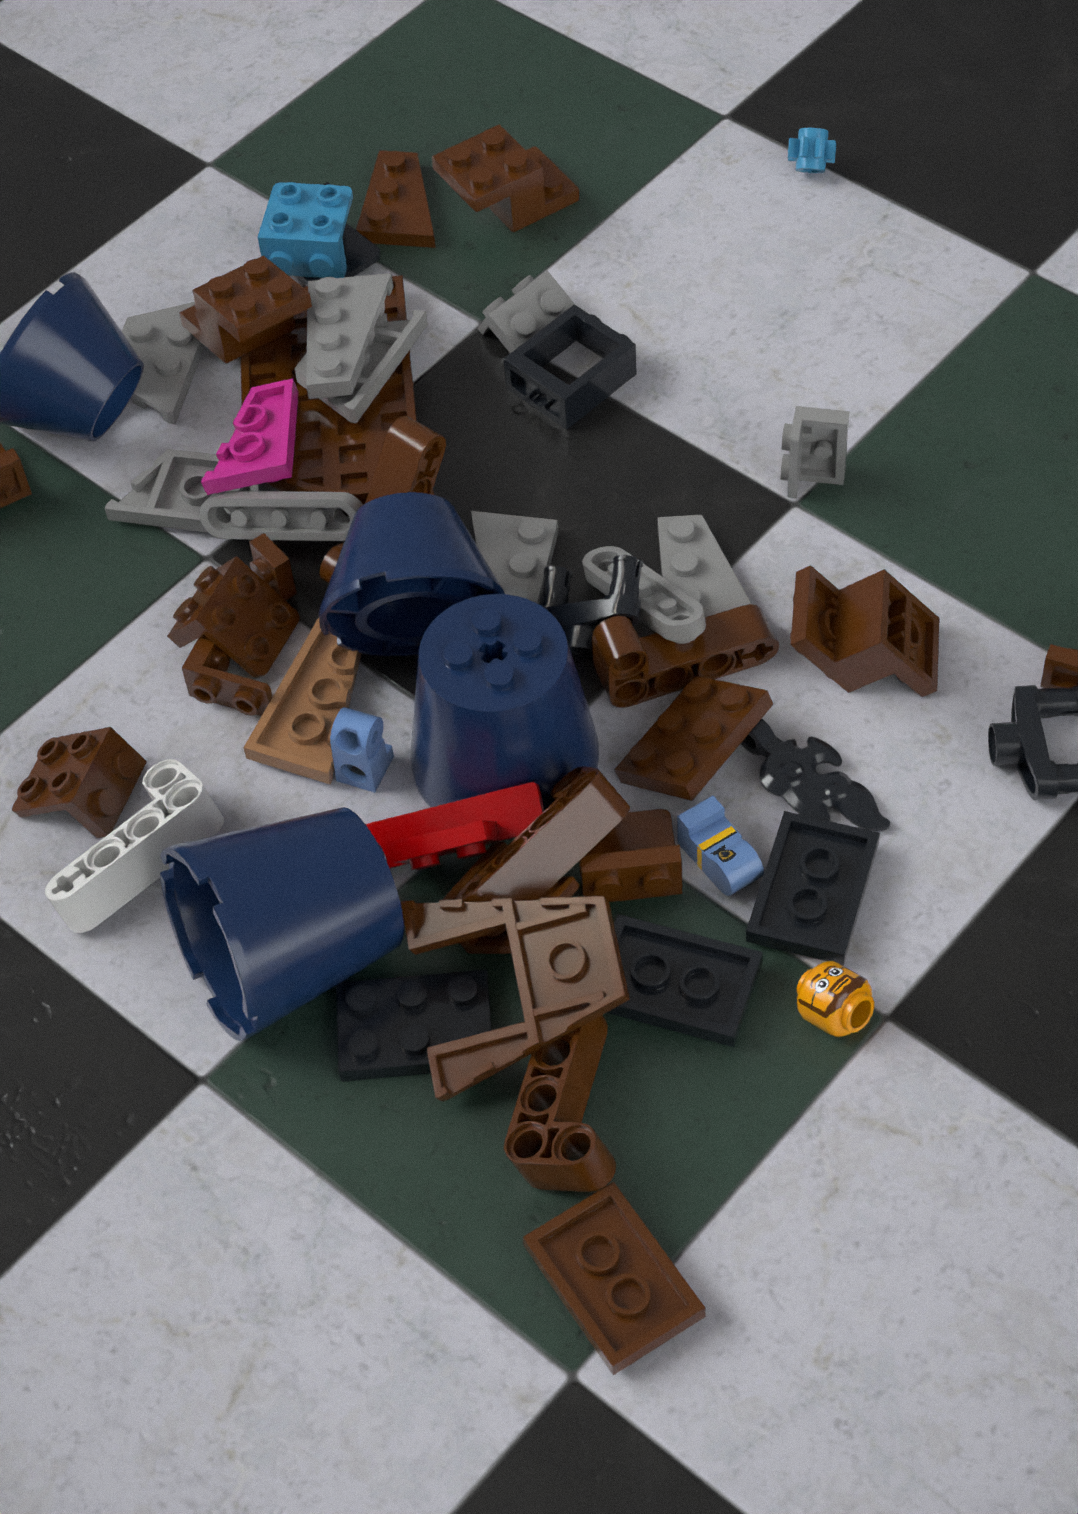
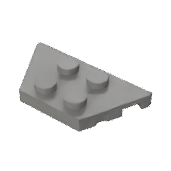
(168, 358)
(382, 358)
(168, 492)

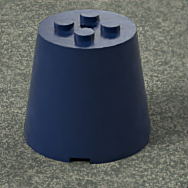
(497, 702)
(280, 913)

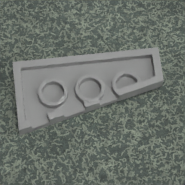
(340, 329)

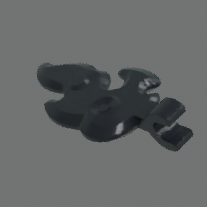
(793, 775)

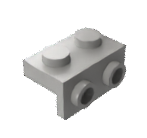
(526, 312)
(815, 447)

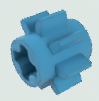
(811, 150)

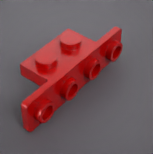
(457, 826)

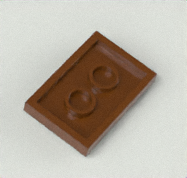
(693, 737)
(614, 1278)

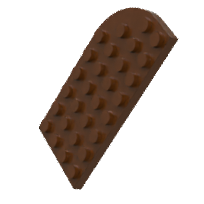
(327, 447)

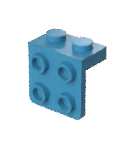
(306, 229)

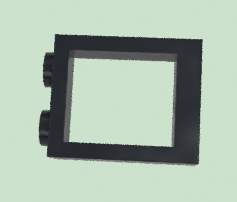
(552, 396)

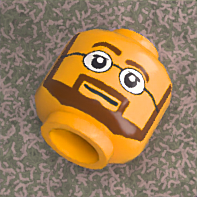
(835, 999)

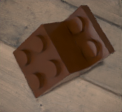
(506, 178)
(245, 309)
(865, 631)

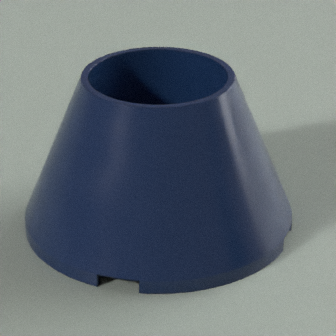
(67, 366)
(399, 571)

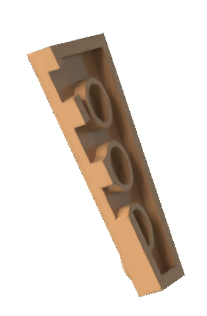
(302, 711)

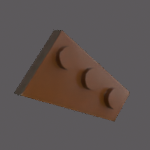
(396, 203)

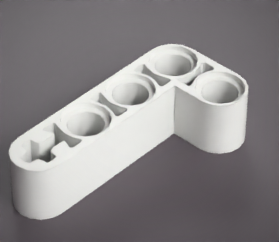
(130, 855)

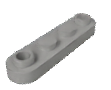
(279, 515)
(663, 605)

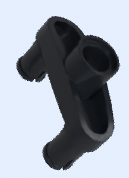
(582, 617)
(1024, 741)

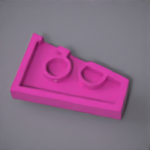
(262, 442)

